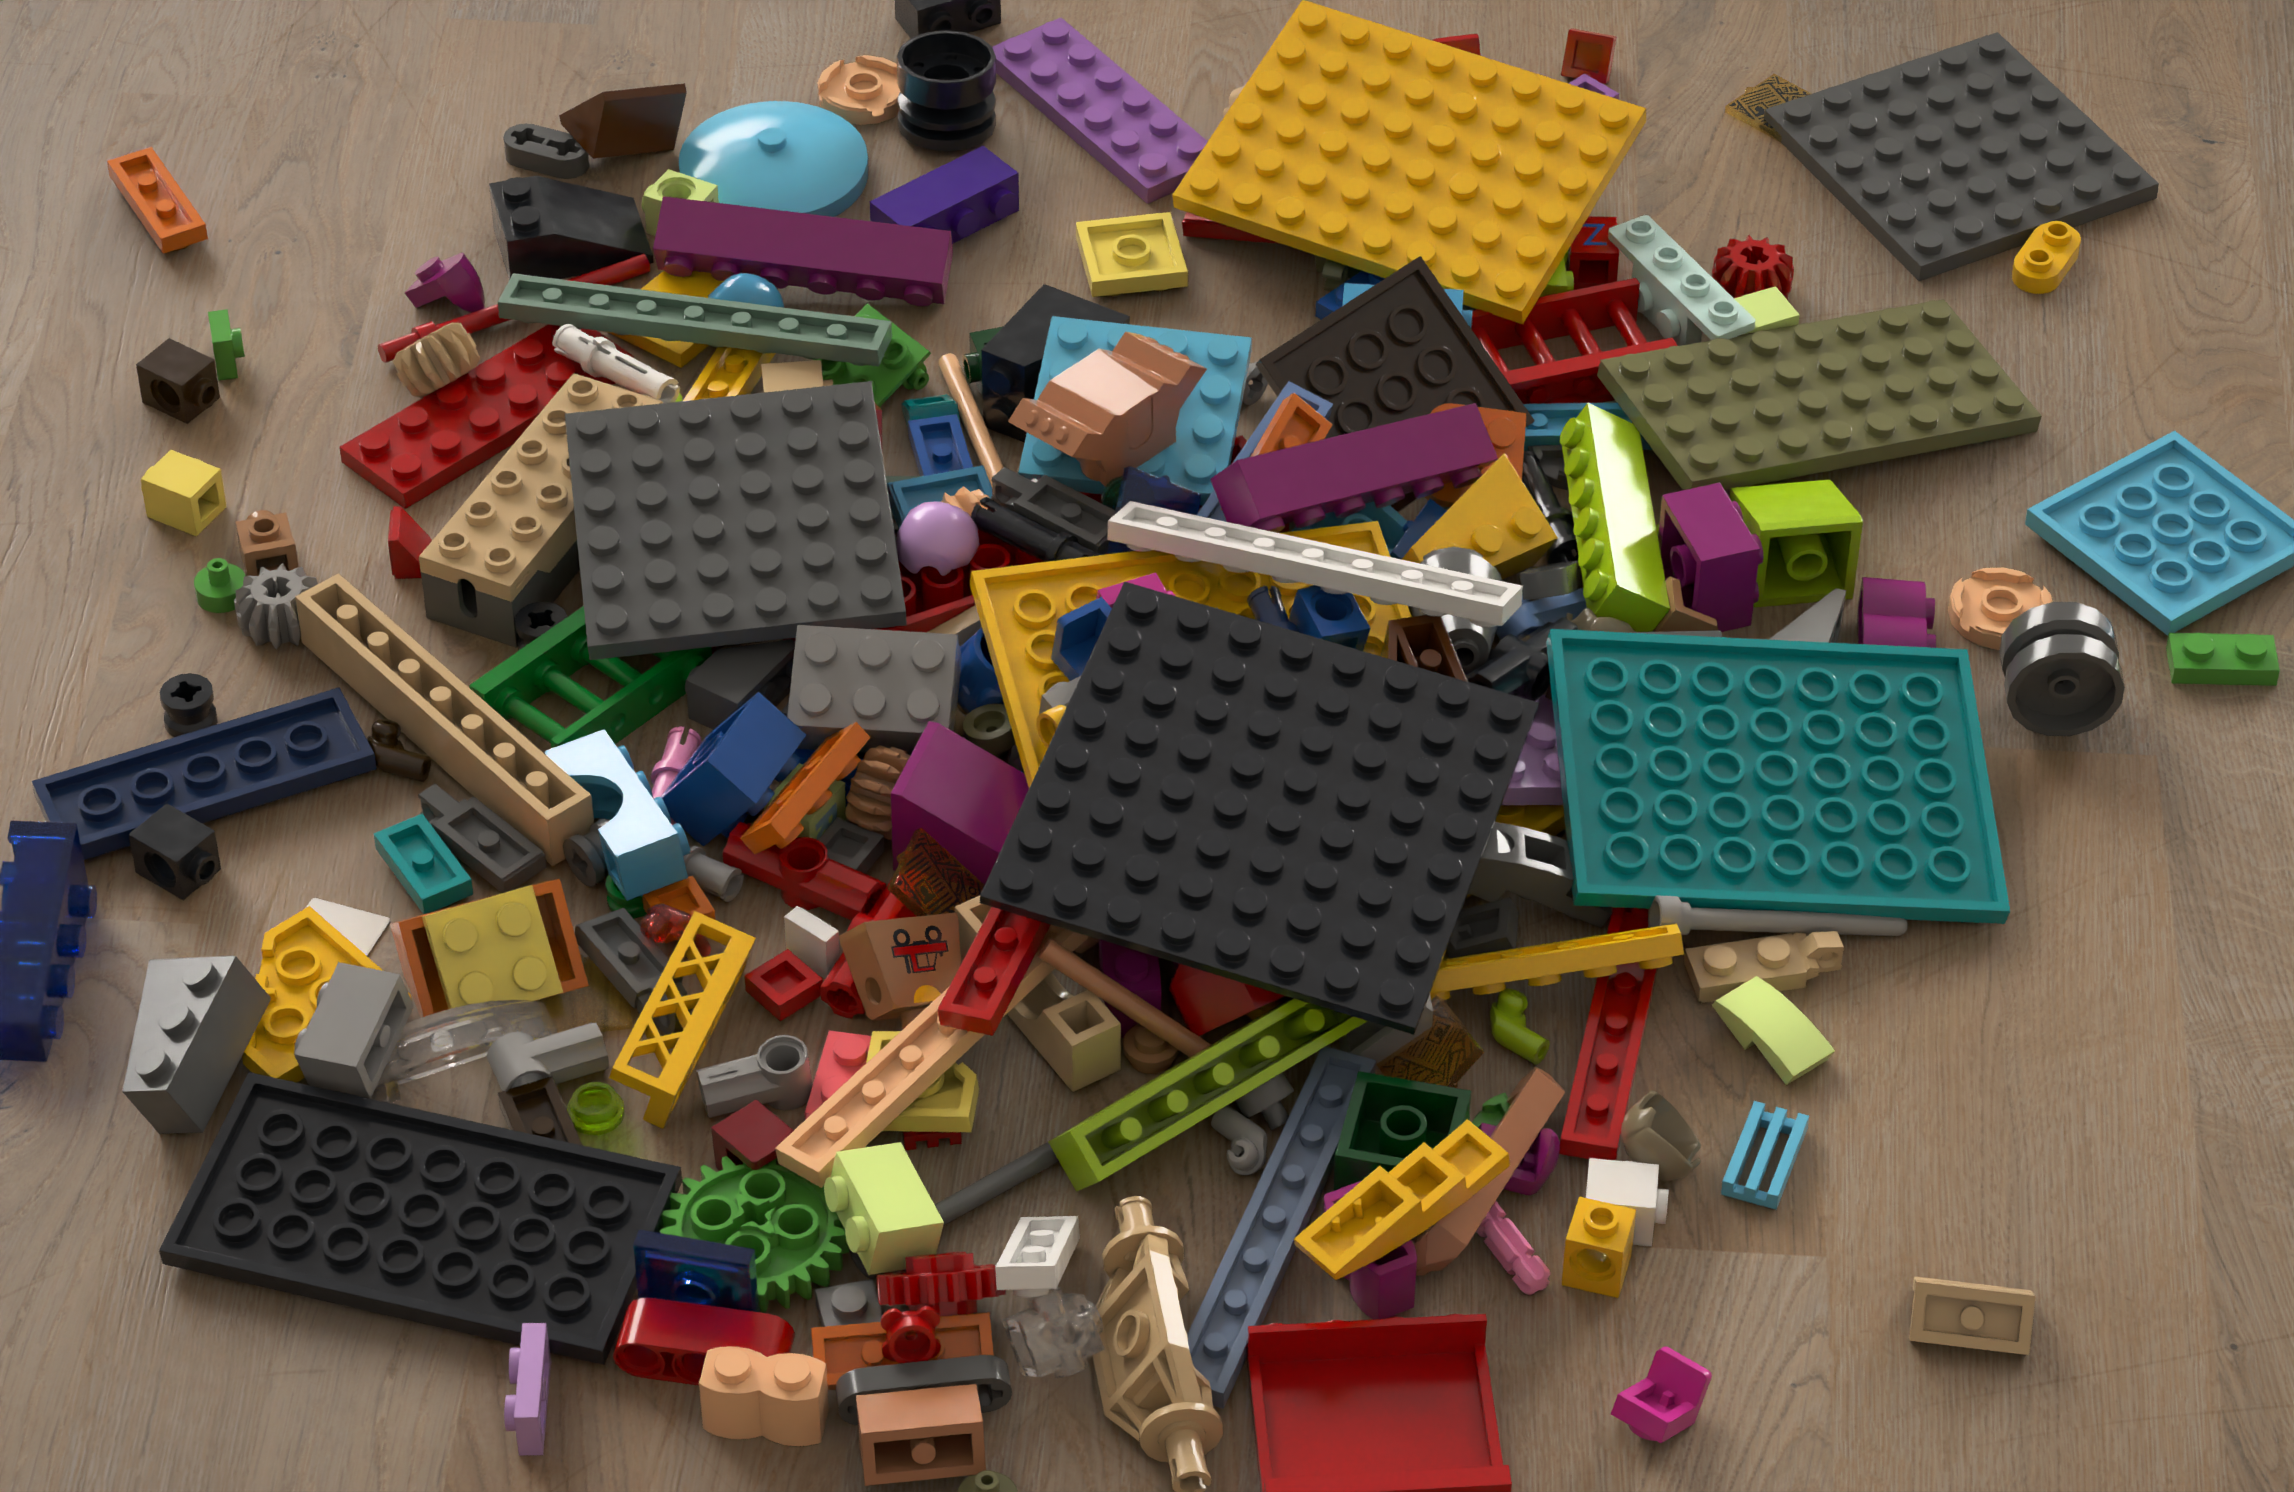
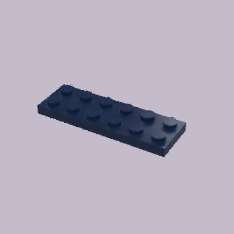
(210, 771)

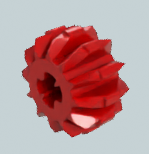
(1753, 267)

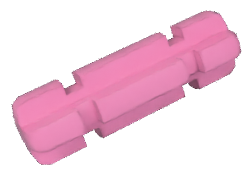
(1513, 1251)

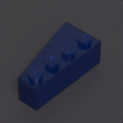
(40, 934)

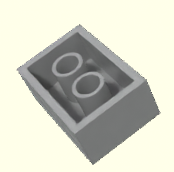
(873, 678)

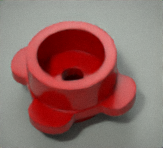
(910, 1348)

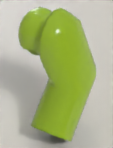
(1510, 1028)

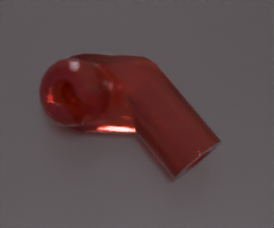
(666, 919)

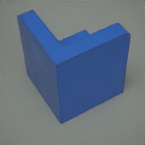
(1077, 636)

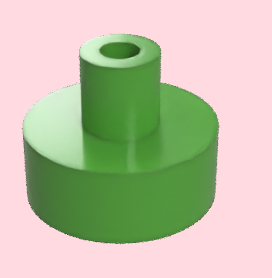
(217, 585)

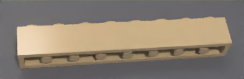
(443, 716)

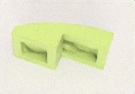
(1781, 1032)

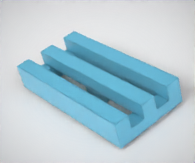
(1774, 1124)

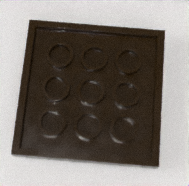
(1392, 358)

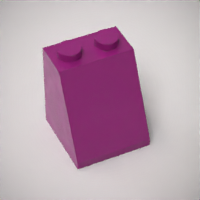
(957, 798)

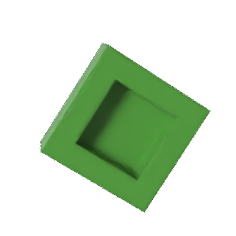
(226, 344)

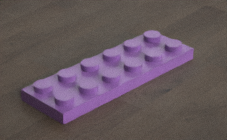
(1100, 107)

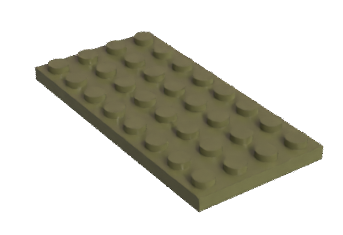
(1818, 396)

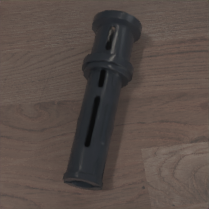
(1558, 517)

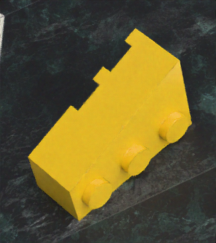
(1494, 520)

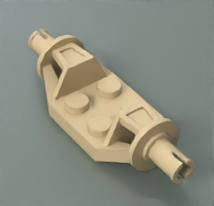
(1146, 1362)

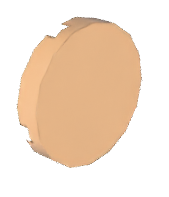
(860, 90)
(1990, 601)

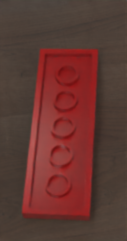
(463, 420)

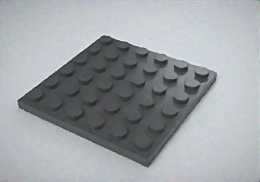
(1959, 155)
(732, 520)

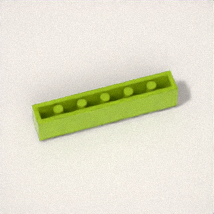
(1614, 519)
(1196, 1089)

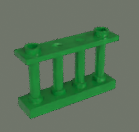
(562, 651)

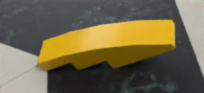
(1402, 1203)

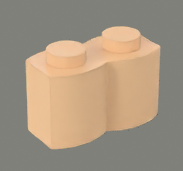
(764, 1396)

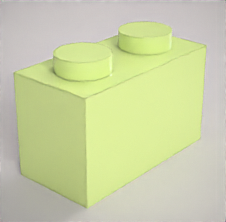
(882, 1206)

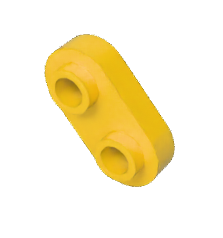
(2046, 257)

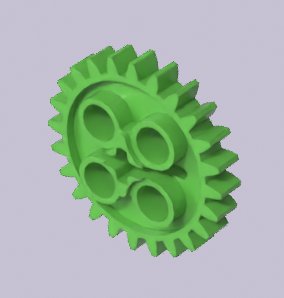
(768, 1212)

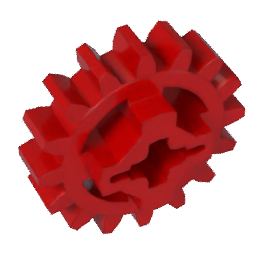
(942, 1281)

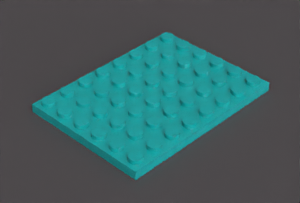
(1774, 776)

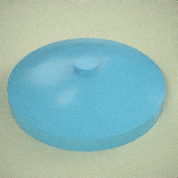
(779, 157)

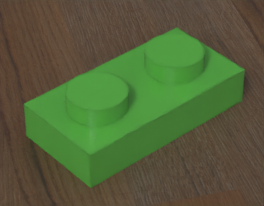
(2222, 659)

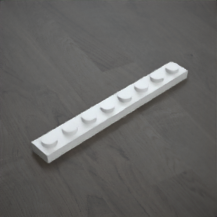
(1316, 563)

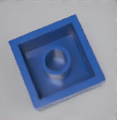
(733, 770)

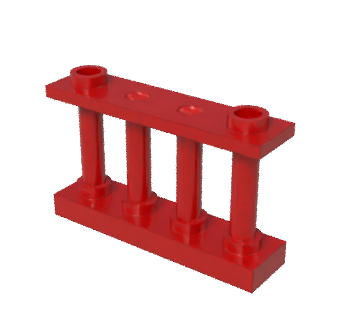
(1562, 315)

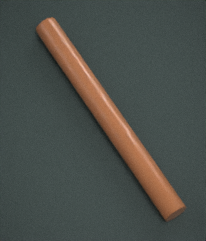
(1121, 998)

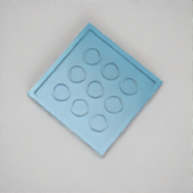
(1205, 420)
(2168, 532)

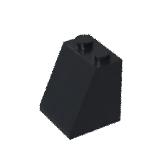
(1016, 353)

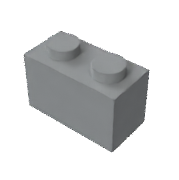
(353, 1029)

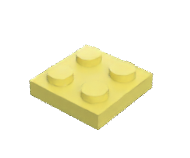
(1131, 254)
(493, 950)

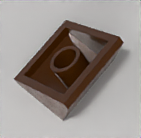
(627, 121)

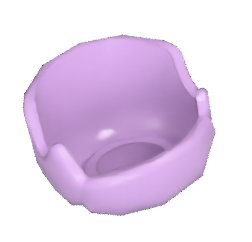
(936, 537)

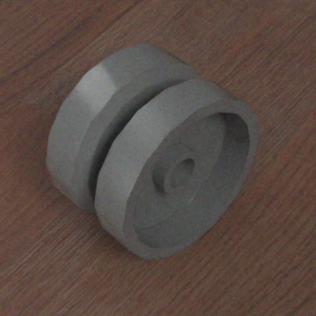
(2061, 669)

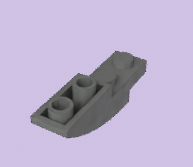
(1533, 868)

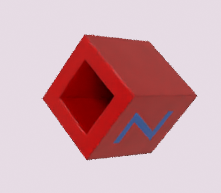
(1593, 255)

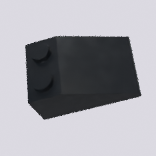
(563, 227)

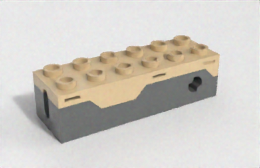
(518, 527)

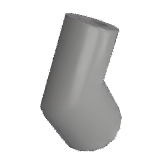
(1246, 1138)

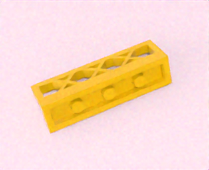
(697, 1027)

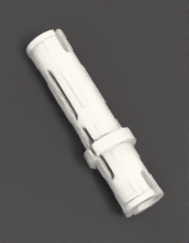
(601, 358)

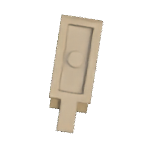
(1779, 960)

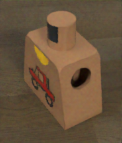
(902, 963)

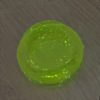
(596, 1108)

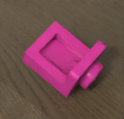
(1665, 1399)

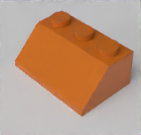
(421, 970)

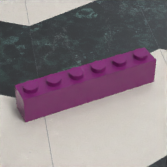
(804, 250)
(1356, 469)

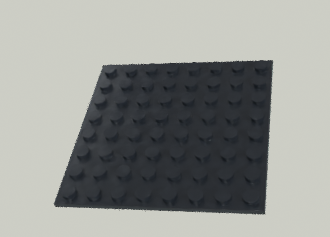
(1263, 807)

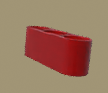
(672, 1337)

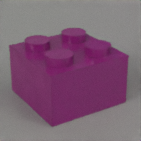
(1710, 554)

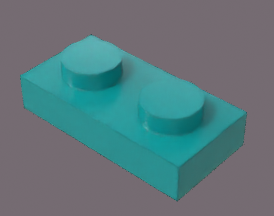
(423, 864)

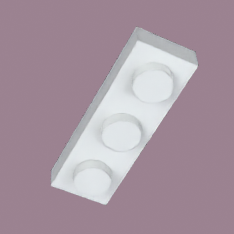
(1037, 1255)

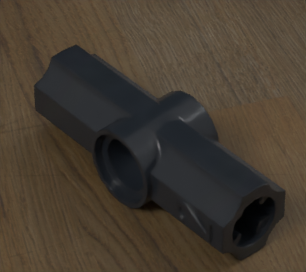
(1520, 664)

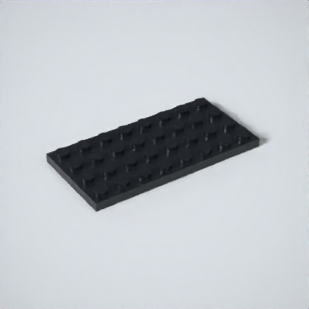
(420, 1216)

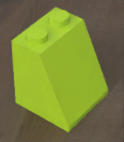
(1806, 540)

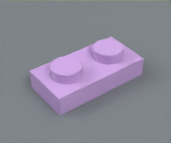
(531, 1372)

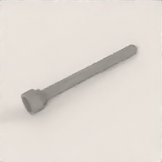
(1670, 910)

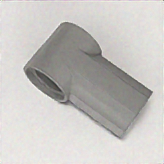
(564, 1055)
(773, 1076)

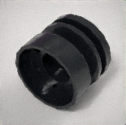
(946, 90)

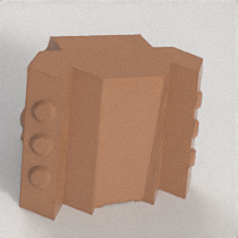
(1113, 406)

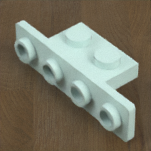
(1675, 288)

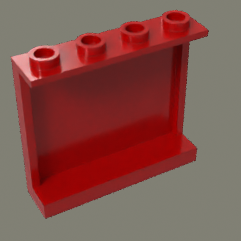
(1375, 1406)

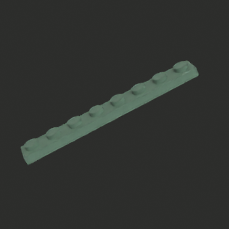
(695, 319)

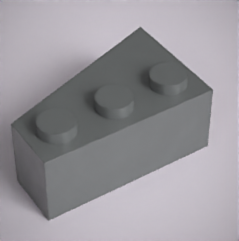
(190, 1038)

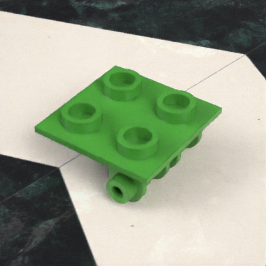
(900, 364)

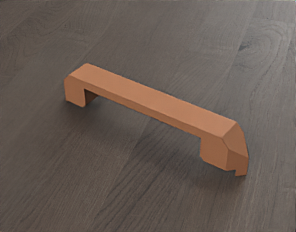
(1528, 1112)

